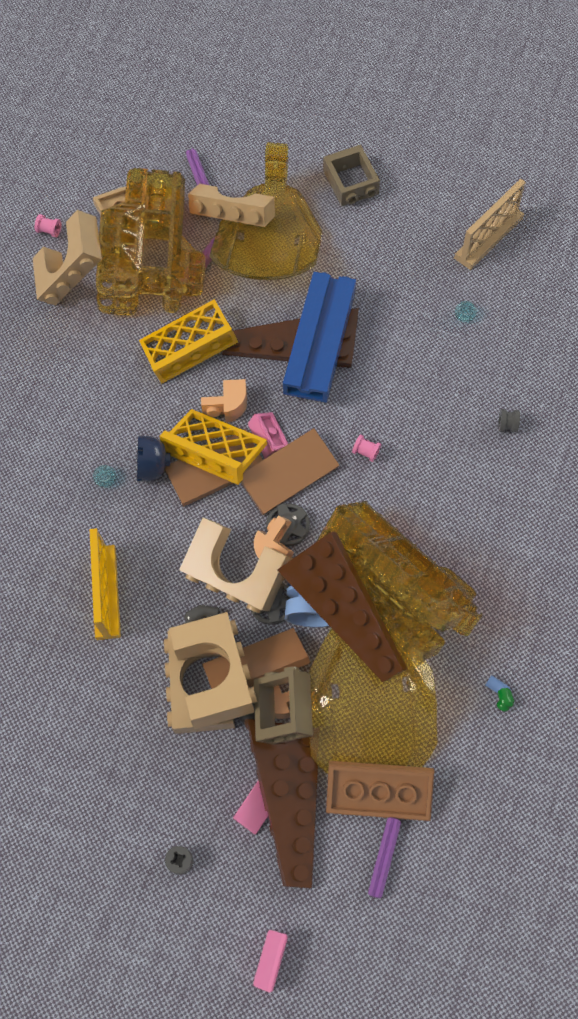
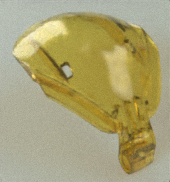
(271, 249)
(371, 717)

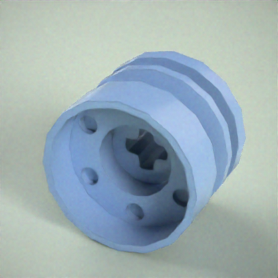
(300, 612)

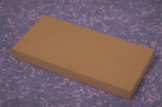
(288, 471)
(194, 483)
(262, 657)
(380, 790)

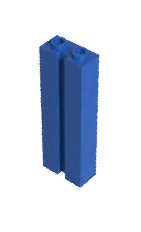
(319, 337)

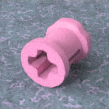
(47, 225)
(366, 448)

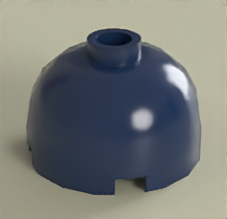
(151, 459)

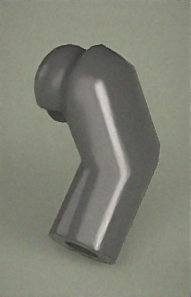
(199, 612)

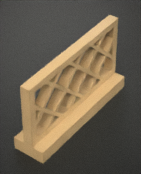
(492, 227)

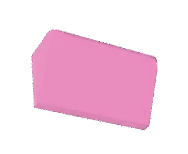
(267, 427)
(252, 811)
(270, 961)

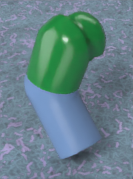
(504, 693)

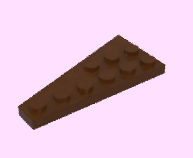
(277, 339)
(336, 592)
(289, 796)

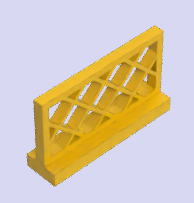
(194, 351)
(204, 456)
(104, 588)

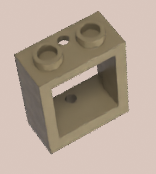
(345, 160)
(300, 706)

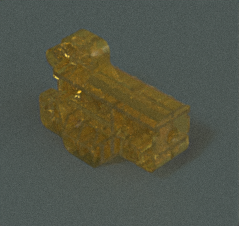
(121, 238)
(403, 581)

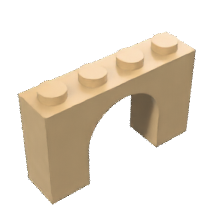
(57, 278)
(203, 564)
(232, 696)
(179, 716)

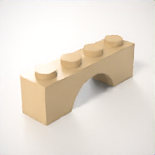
(252, 210)

